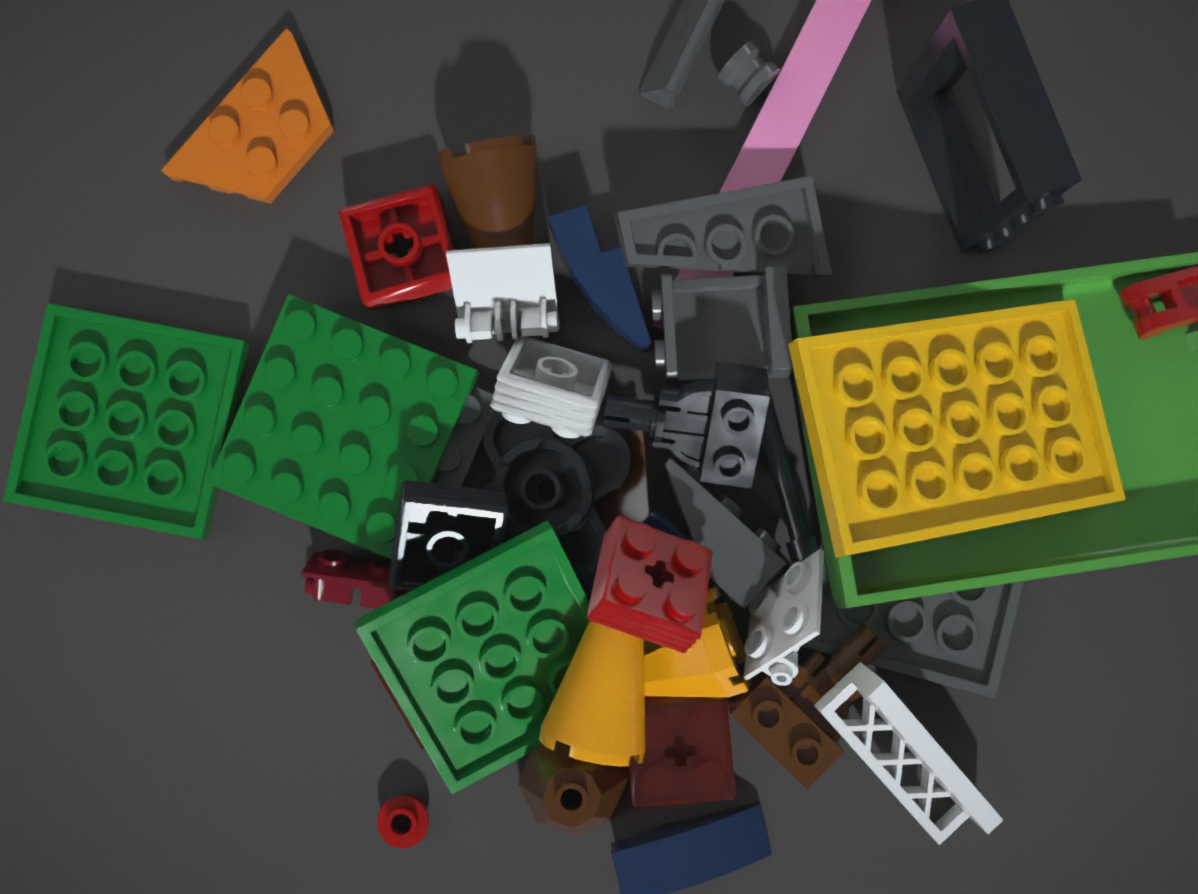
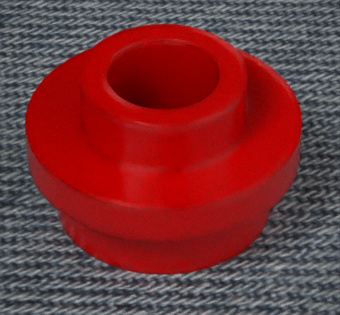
(410, 807)

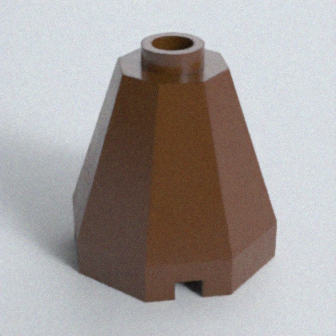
(550, 774)

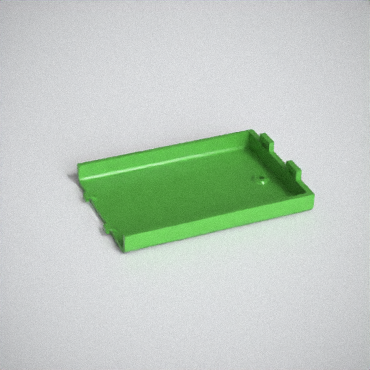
(1150, 415)

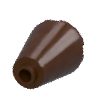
(494, 189)

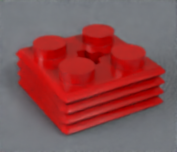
(373, 232)
(623, 592)

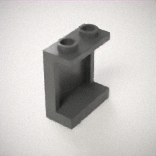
(723, 322)

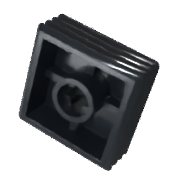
(435, 511)

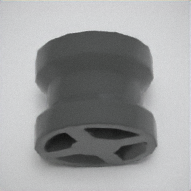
(748, 73)

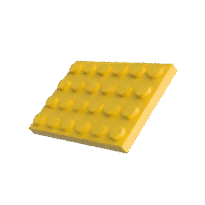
(954, 424)

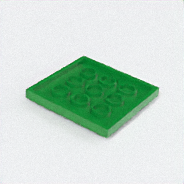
(126, 421)
(341, 424)
(482, 652)

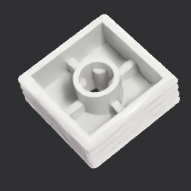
(551, 387)

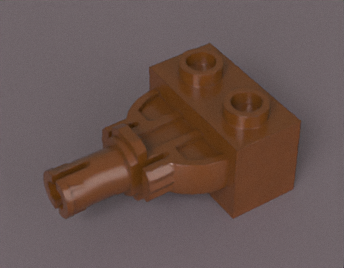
(786, 717)

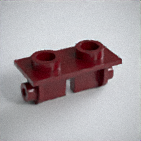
(335, 573)

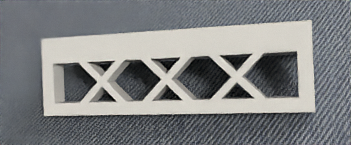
(923, 750)

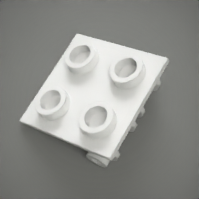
(504, 291)
(784, 619)

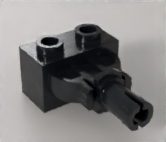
(704, 422)

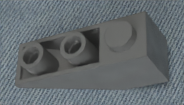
(740, 559)

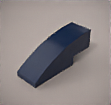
(600, 276)
(691, 851)

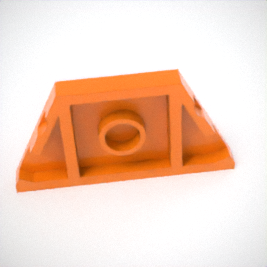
(258, 130)

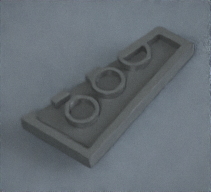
(730, 232)

